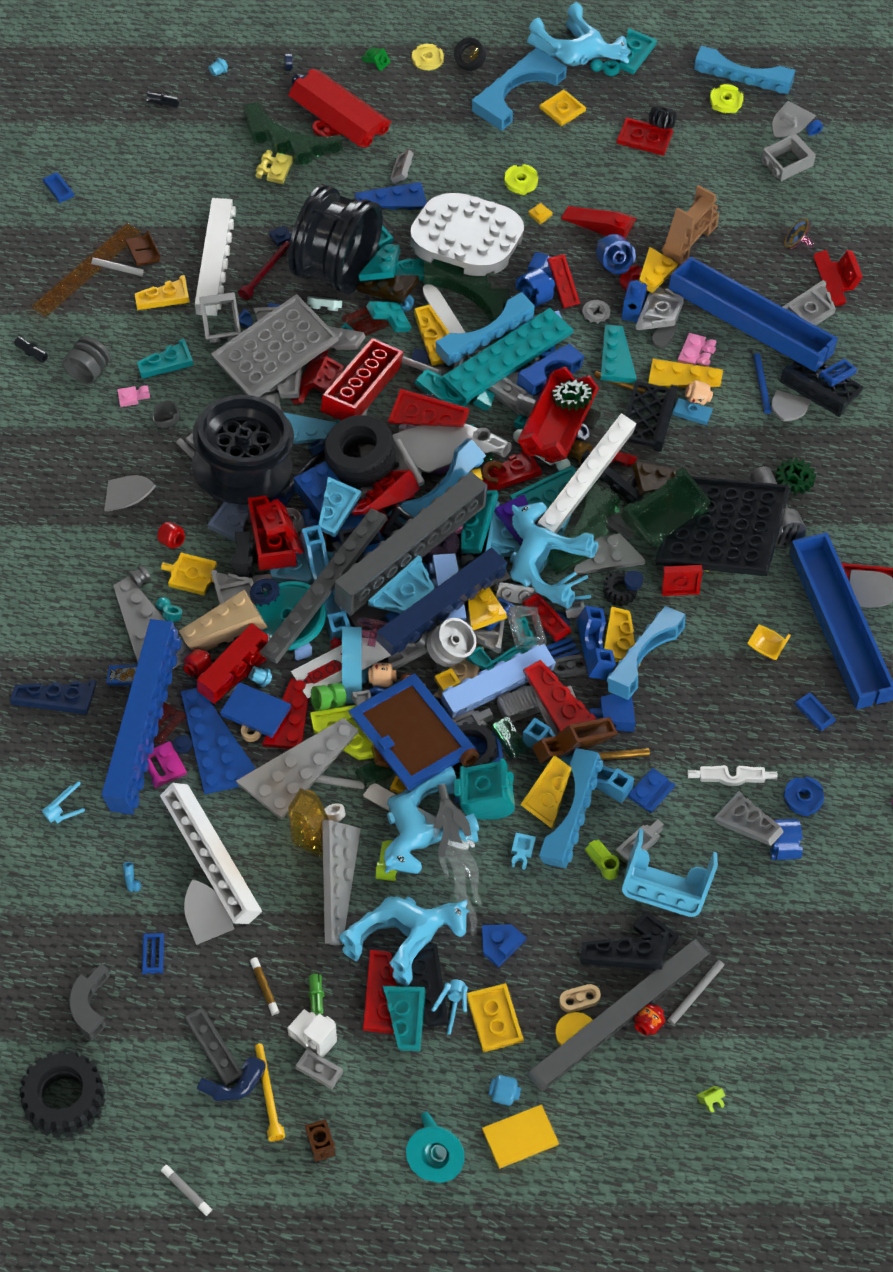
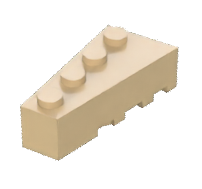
(222, 623)

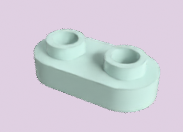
(317, 302)

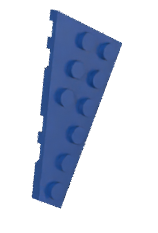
(216, 750)

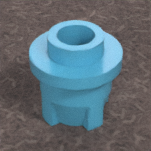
(218, 67)
(260, 676)

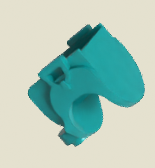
(486, 790)

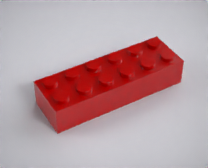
(362, 380)

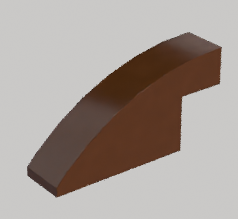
(577, 735)

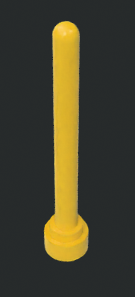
(275, 1128)

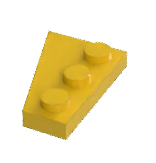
(656, 269)

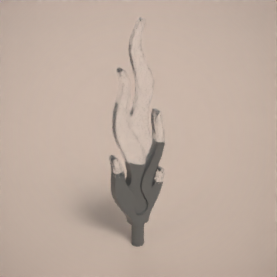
(458, 855)

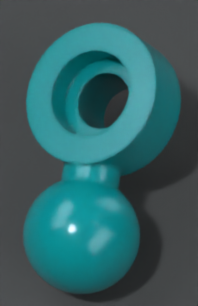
(610, 67)
(170, 612)

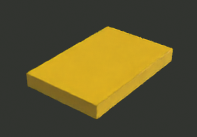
(494, 1017)
(520, 1136)

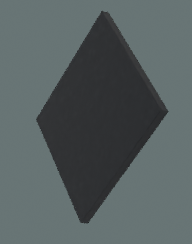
(734, 533)

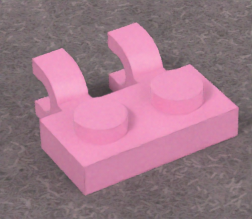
(692, 350)

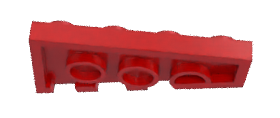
(423, 410)
(514, 470)
(556, 699)
(293, 726)
(376, 1011)

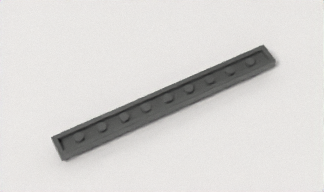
(323, 586)

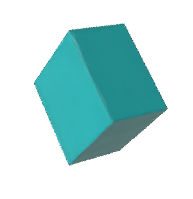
(484, 400)

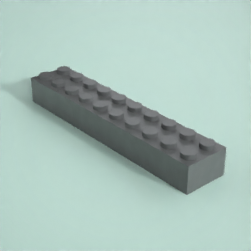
(413, 539)

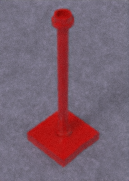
(681, 580)

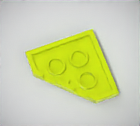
(359, 747)

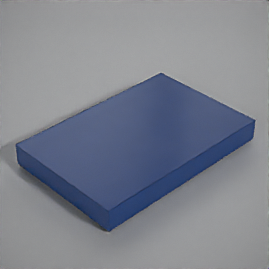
(255, 709)

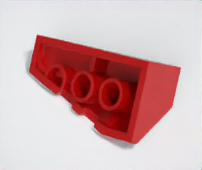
(600, 221)

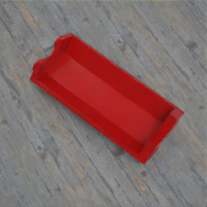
(339, 108)
(549, 428)

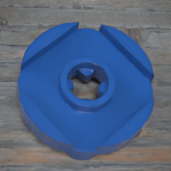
(804, 806)

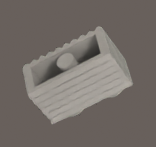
(518, 703)

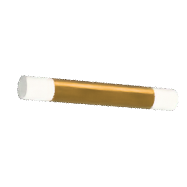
(264, 986)

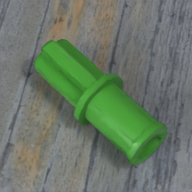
(316, 993)

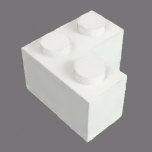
(314, 1032)

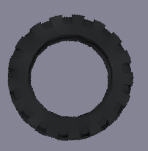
(486, 736)

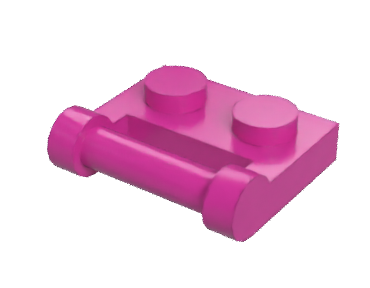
(169, 763)

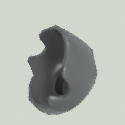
(166, 411)

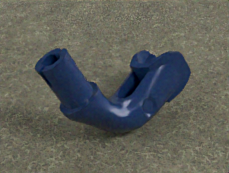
(253, 1071)

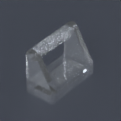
(522, 641)

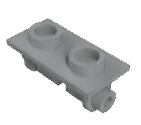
(513, 592)

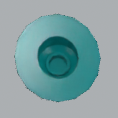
(435, 1152)

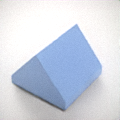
(303, 652)

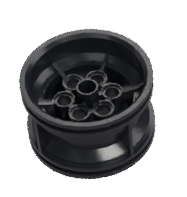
(334, 238)

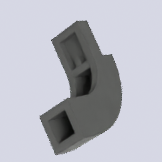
(85, 1017)

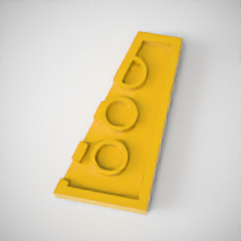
(431, 330)
(680, 374)

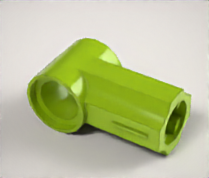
(603, 858)
(380, 868)

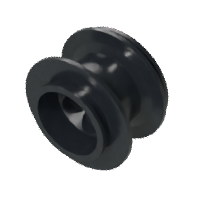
(242, 449)

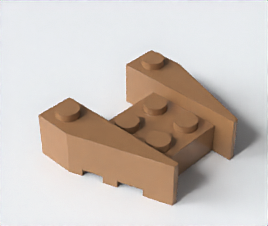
(690, 225)

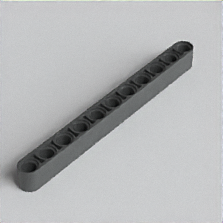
(617, 1016)

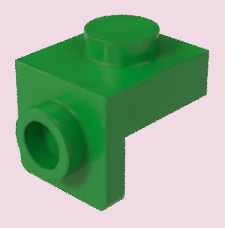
(376, 56)

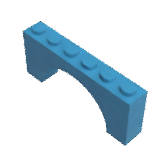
(534, 67)

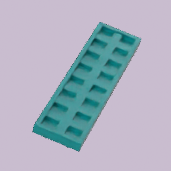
(507, 355)

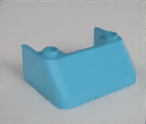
(666, 889)

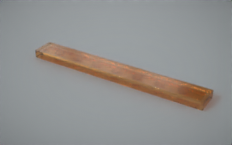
(84, 271)

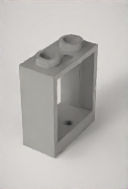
(798, 147)
(215, 300)

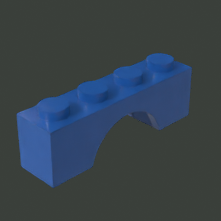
(534, 377)
(590, 627)

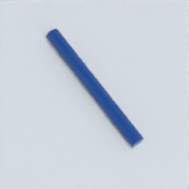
(762, 383)

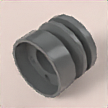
(86, 359)

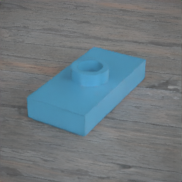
(692, 411)

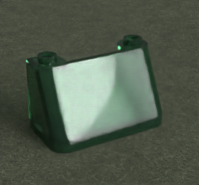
(666, 508)

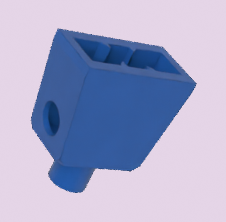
(637, 295)
(618, 709)

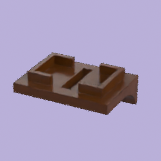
(143, 243)

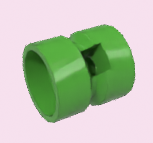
(328, 696)

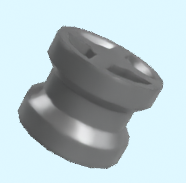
(140, 575)

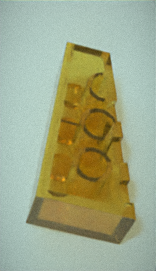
(306, 821)

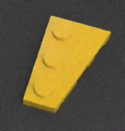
(169, 294)
(485, 609)
(619, 633)
(548, 791)

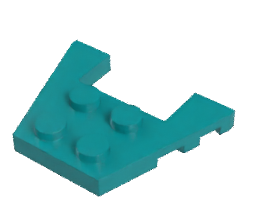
(483, 661)

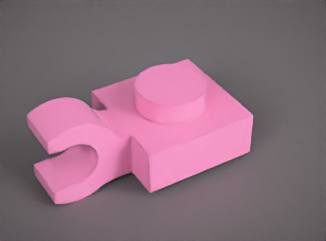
(130, 395)

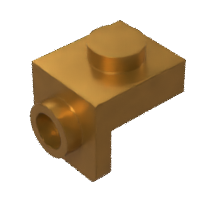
(578, 449)

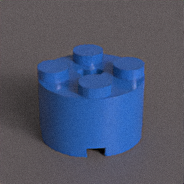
(615, 253)
(536, 286)
(788, 844)

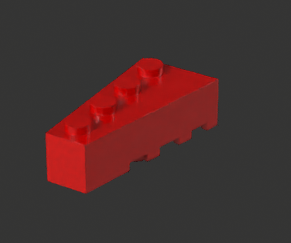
(272, 550)
(233, 664)

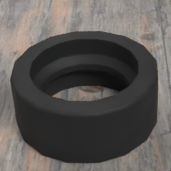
(461, 46)

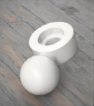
(335, 812)

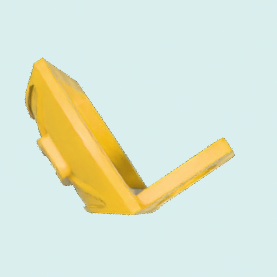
(767, 642)

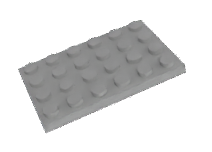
(274, 347)

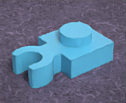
(522, 848)

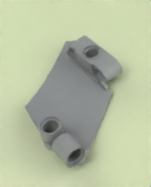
(434, 445)

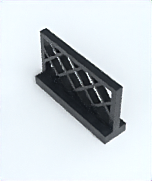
(816, 390)
(664, 414)

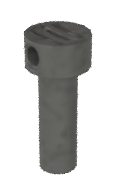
(792, 523)

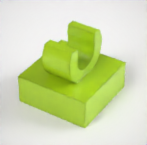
(710, 1096)

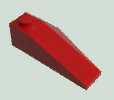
(388, 491)

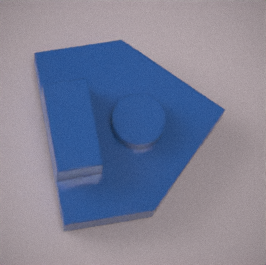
(500, 942)

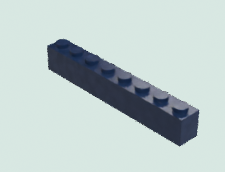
(441, 602)

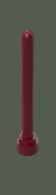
(246, 291)

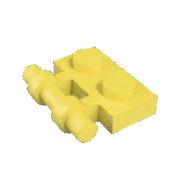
(279, 168)

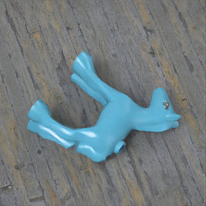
(580, 50)
(536, 548)
(412, 825)
(413, 921)

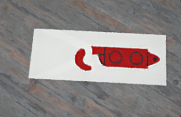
(328, 667)

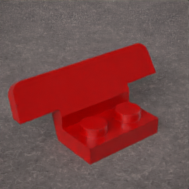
(838, 275)
(319, 375)
(277, 520)

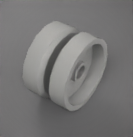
(451, 642)

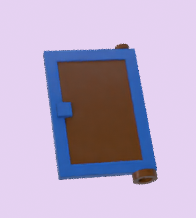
(413, 732)

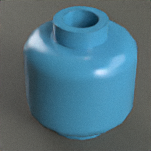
(504, 1090)

